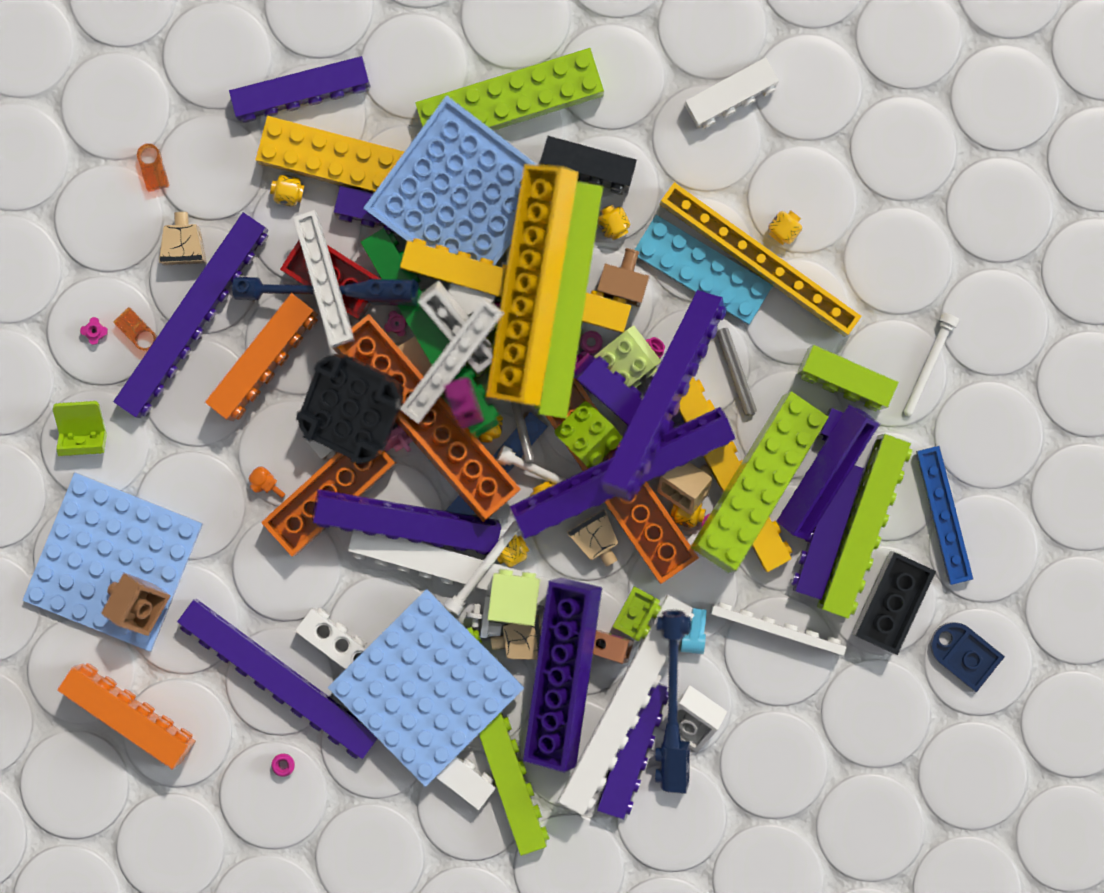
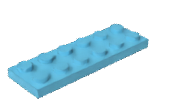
(702, 268)

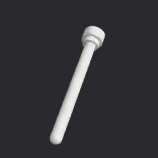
(947, 324)
(508, 457)
(457, 602)

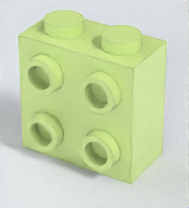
(630, 357)
(514, 597)

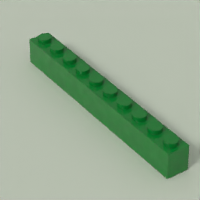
(387, 261)

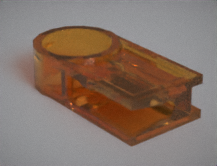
(153, 173)
(132, 326)

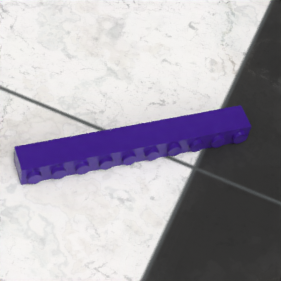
(191, 316)
(664, 396)
(586, 490)
(277, 677)

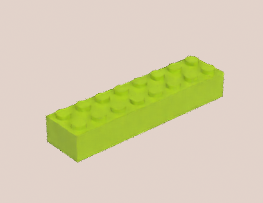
(526, 92)
(759, 482)
(864, 525)

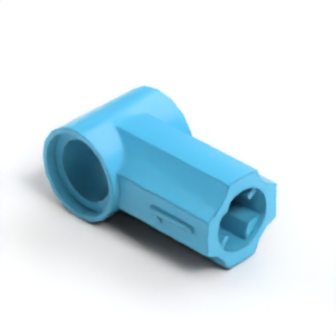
(695, 641)

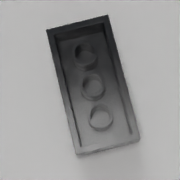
(592, 164)
(893, 602)

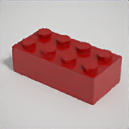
(345, 271)

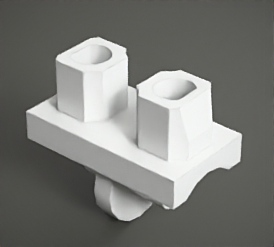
(488, 628)

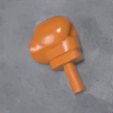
(262, 480)

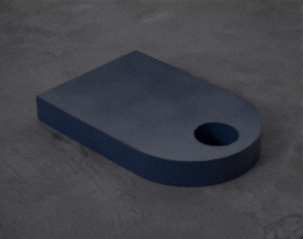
(966, 654)

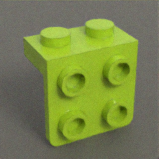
(79, 428)
(588, 434)
(637, 613)

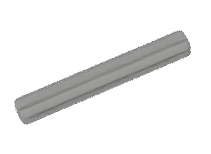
(736, 371)

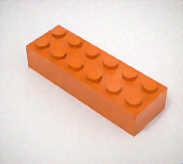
(262, 358)
(293, 519)
(127, 715)

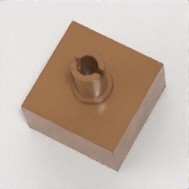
(624, 281)
(135, 604)

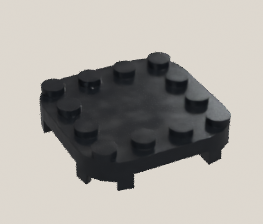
(350, 407)

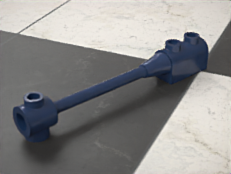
(374, 291)
(673, 753)

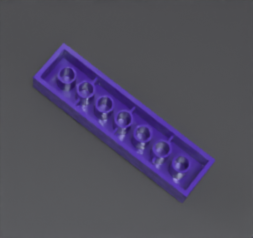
(562, 674)

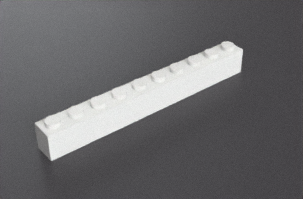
(431, 561)
(620, 716)

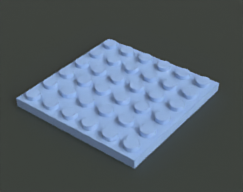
(454, 186)
(99, 539)
(426, 687)

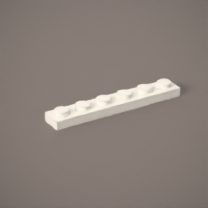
(323, 278)
(451, 360)
(788, 630)

